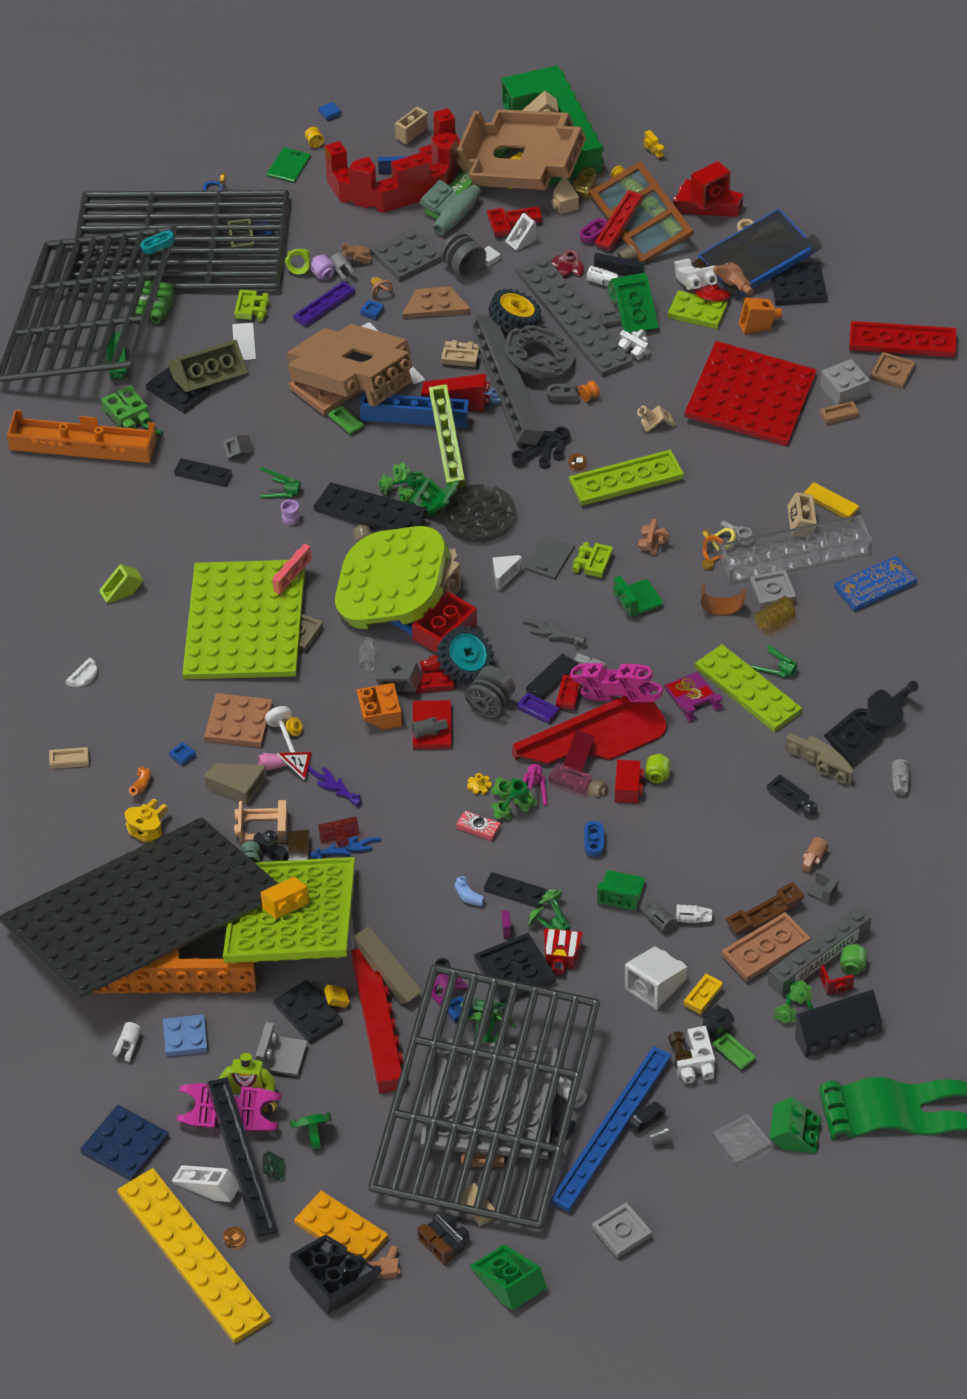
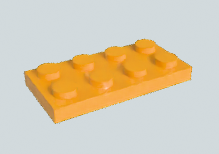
(334, 1219)

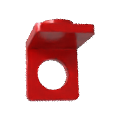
(836, 985)

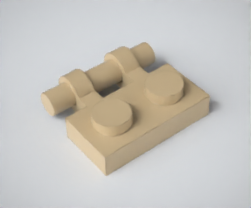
(460, 353)

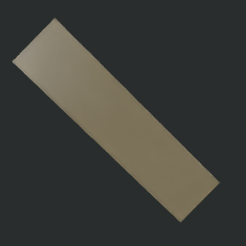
(383, 961)

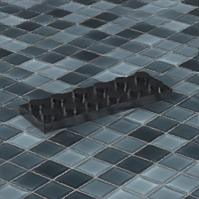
(368, 508)

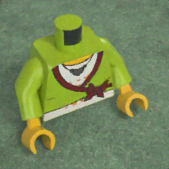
(249, 1073)

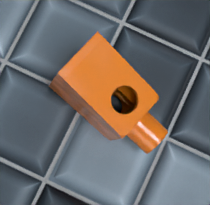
(758, 315)

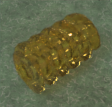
(775, 614)

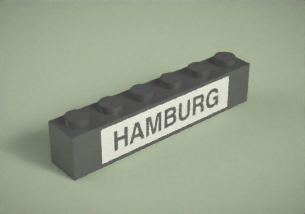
(819, 950)

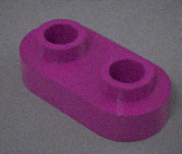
(591, 231)

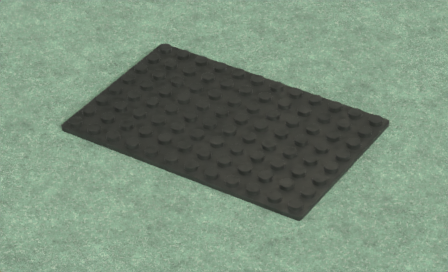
(139, 907)

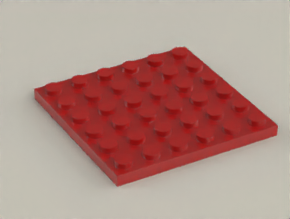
(750, 393)

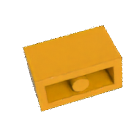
(285, 897)

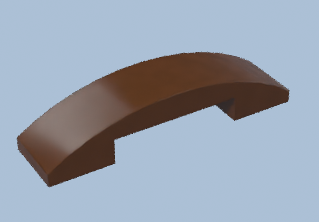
(784, 901)

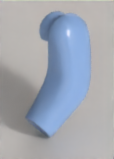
(466, 893)

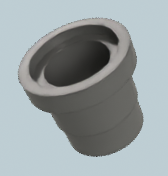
(660, 1135)

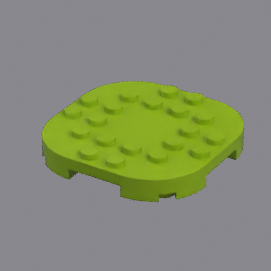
(392, 576)

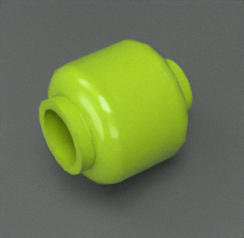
(657, 768)

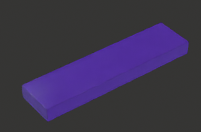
(324, 304)

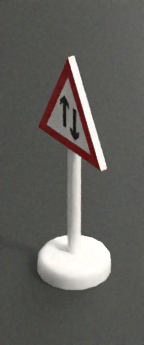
(296, 760)

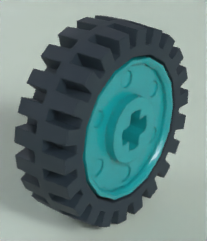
(464, 654)

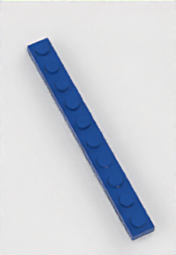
(610, 1129)

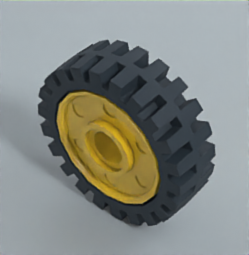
(514, 309)

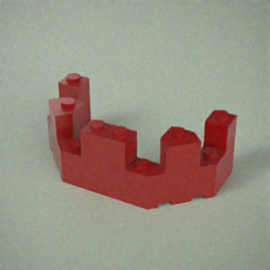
(410, 175)

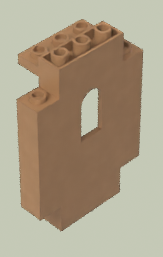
(548, 141)
(322, 363)

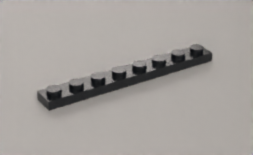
(241, 1157)

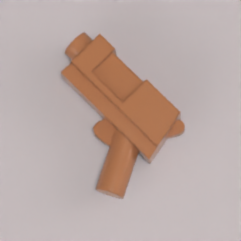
(388, 1264)

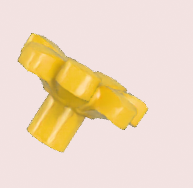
(479, 784)

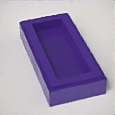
(538, 708)

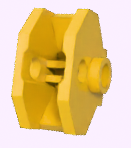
(145, 820)

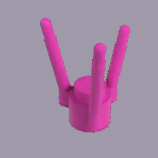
(533, 777)

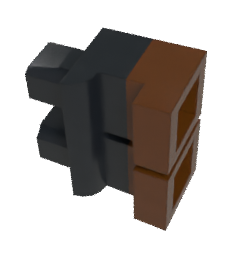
(442, 1239)

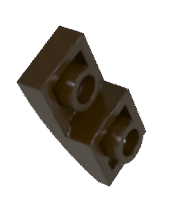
(298, 845)

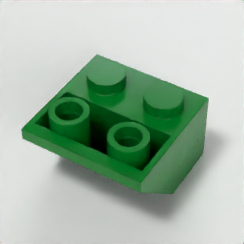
(794, 1126)

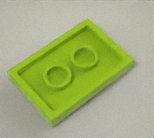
(696, 310)

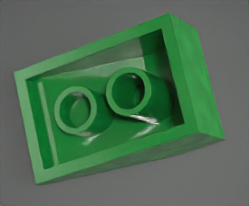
(510, 1276)

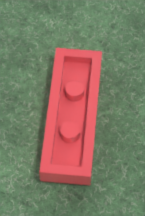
(292, 568)

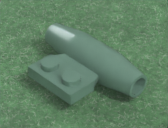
(451, 207)

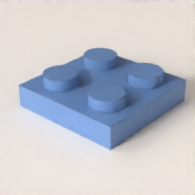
(185, 1035)

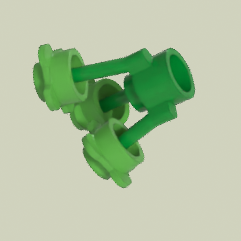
(401, 476)
(517, 790)

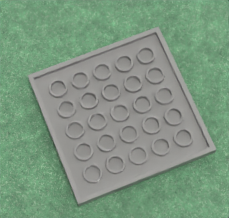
(494, 1100)

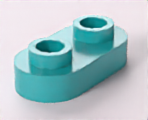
(157, 242)

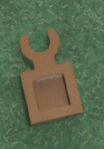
(359, 253)

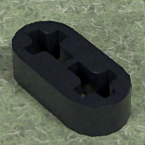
(647, 1117)

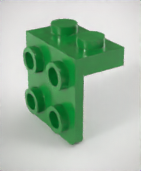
(432, 496)
(636, 597)

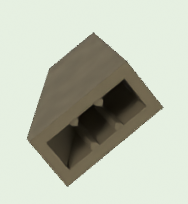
(235, 780)

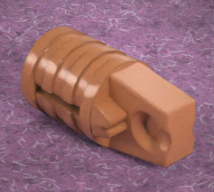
(814, 854)

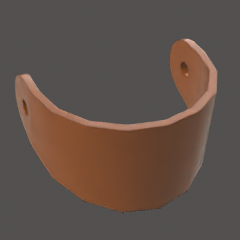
(722, 606)

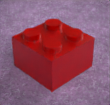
(710, 185)

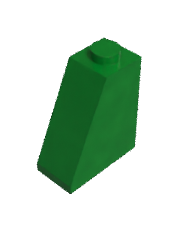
(117, 374)

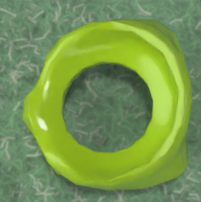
(305, 254)

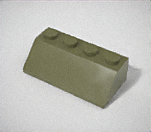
(208, 366)

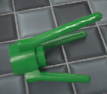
(290, 485)
(786, 664)

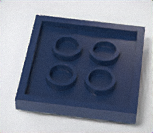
(124, 1142)

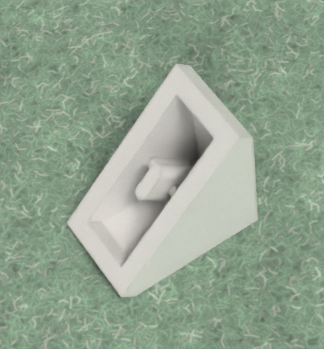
(522, 233)
(505, 569)

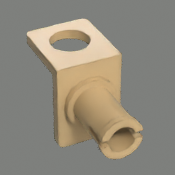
(652, 418)

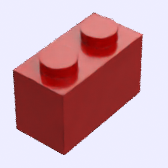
(627, 781)

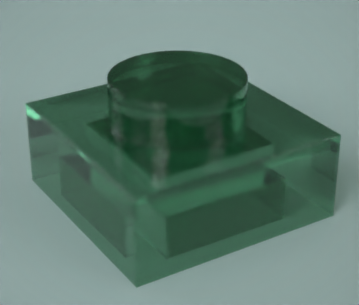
(273, 1165)

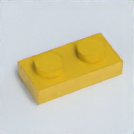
(703, 994)

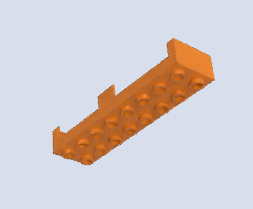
(81, 439)
(186, 976)

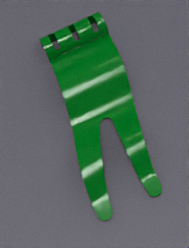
(890, 1104)

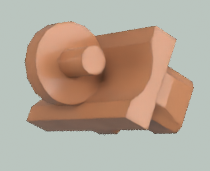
(653, 537)

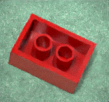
(445, 616)

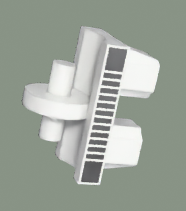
(637, 341)

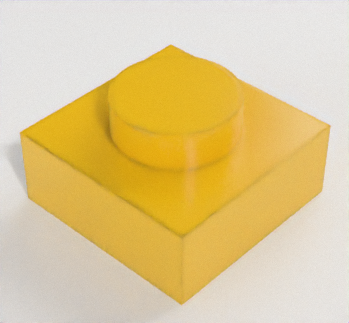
(336, 996)

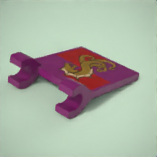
(692, 692)

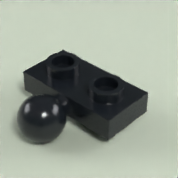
(269, 847)

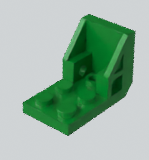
(634, 302)

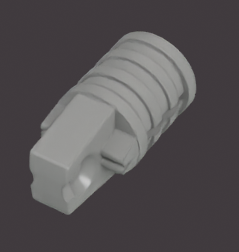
(900, 776)

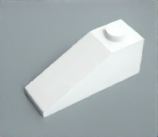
(209, 1182)

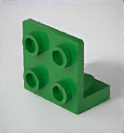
(620, 890)

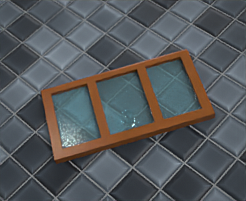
(655, 223)

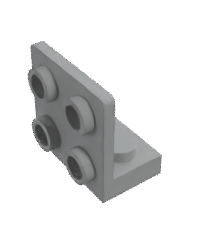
(280, 1053)

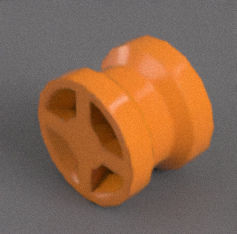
(588, 391)

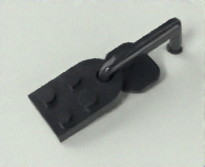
(854, 733)

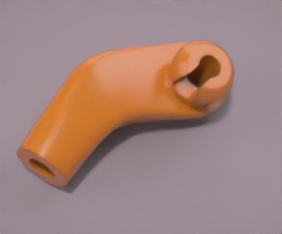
(142, 782)

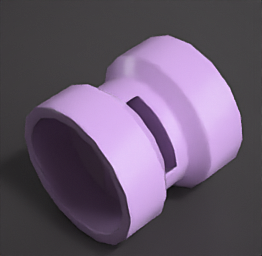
(290, 512)

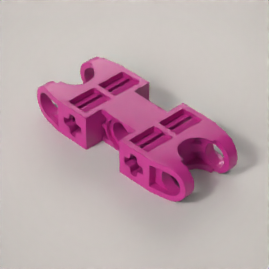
(626, 681)
(249, 1105)

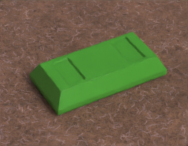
(346, 420)
(734, 1050)

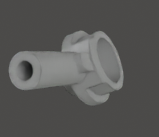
(741, 532)

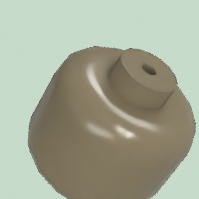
(361, 531)
(597, 789)

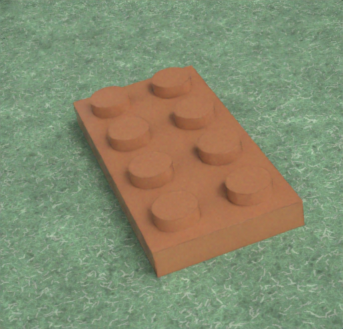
(765, 946)

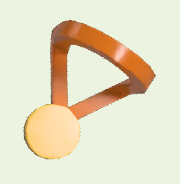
(708, 564)

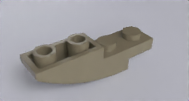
(826, 758)

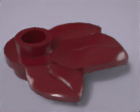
(567, 265)

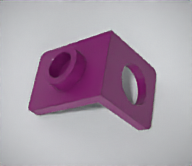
(442, 980)

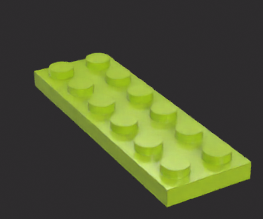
(626, 477)
(748, 688)

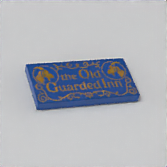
(875, 583)

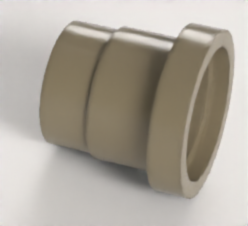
(629, 253)

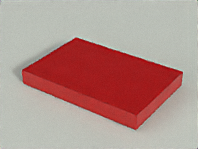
(428, 709)

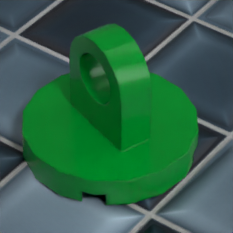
(311, 1123)

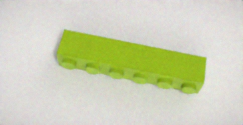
(446, 435)

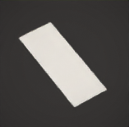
(245, 337)

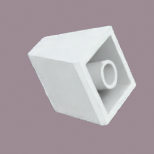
(654, 976)

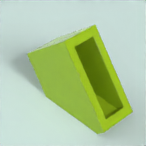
(121, 584)

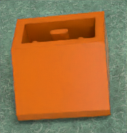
(380, 706)

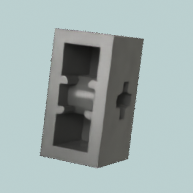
(404, 675)

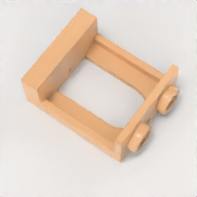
(246, 815)

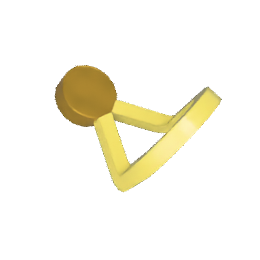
(733, 535)

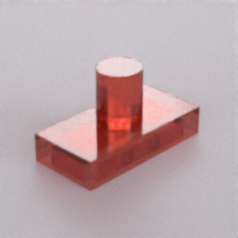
(338, 831)

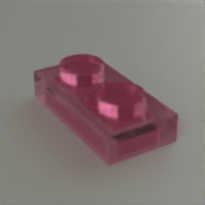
(570, 778)

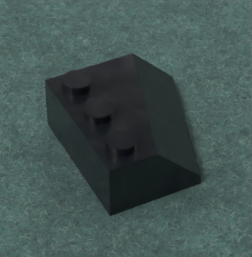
(332, 1272)

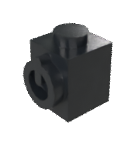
(718, 1022)

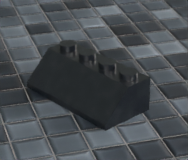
(838, 1023)

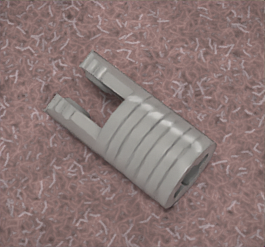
(342, 266)

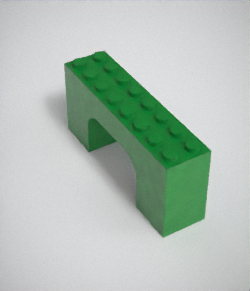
(525, 87)

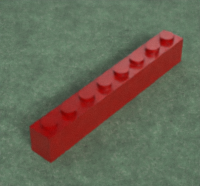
(378, 1023)

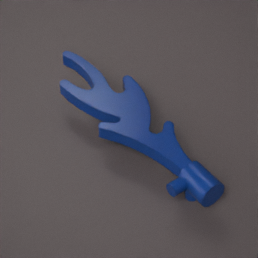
(345, 851)

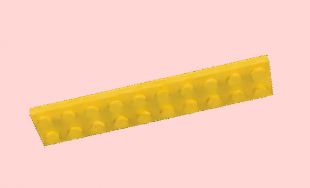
(194, 1256)

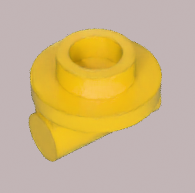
(294, 726)

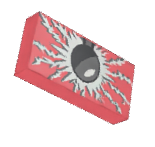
(478, 825)

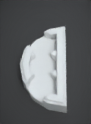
(83, 675)

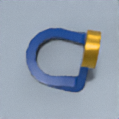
(221, 183)

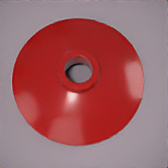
(712, 293)

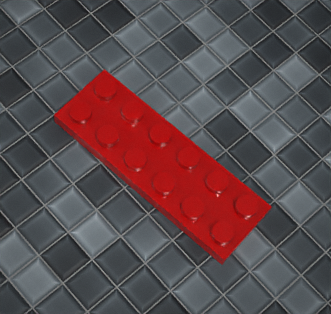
(902, 339)

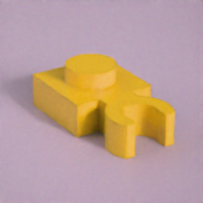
(651, 143)

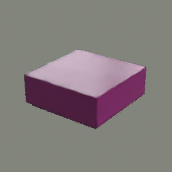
(506, 924)

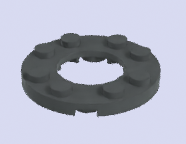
(533, 334)

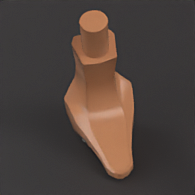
(733, 275)

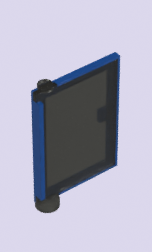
(762, 250)

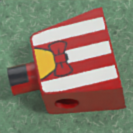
(562, 949)

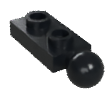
(792, 795)

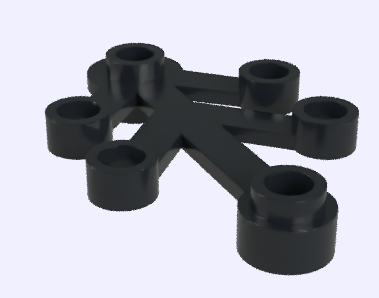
(559, 436)

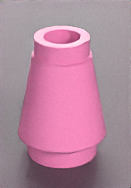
(271, 761)

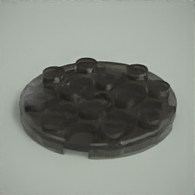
(494, 503)

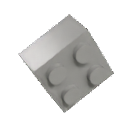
(845, 382)

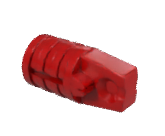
(430, 664)

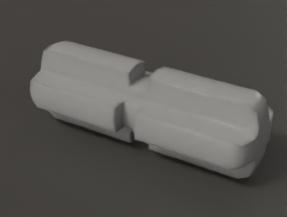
(581, 659)

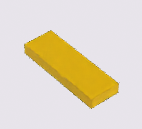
(832, 501)

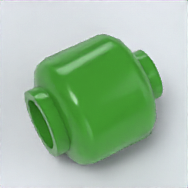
(853, 959)

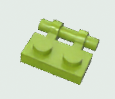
(246, 307)
(597, 561)

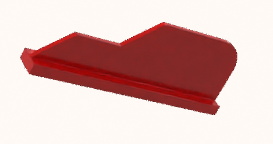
(616, 729)

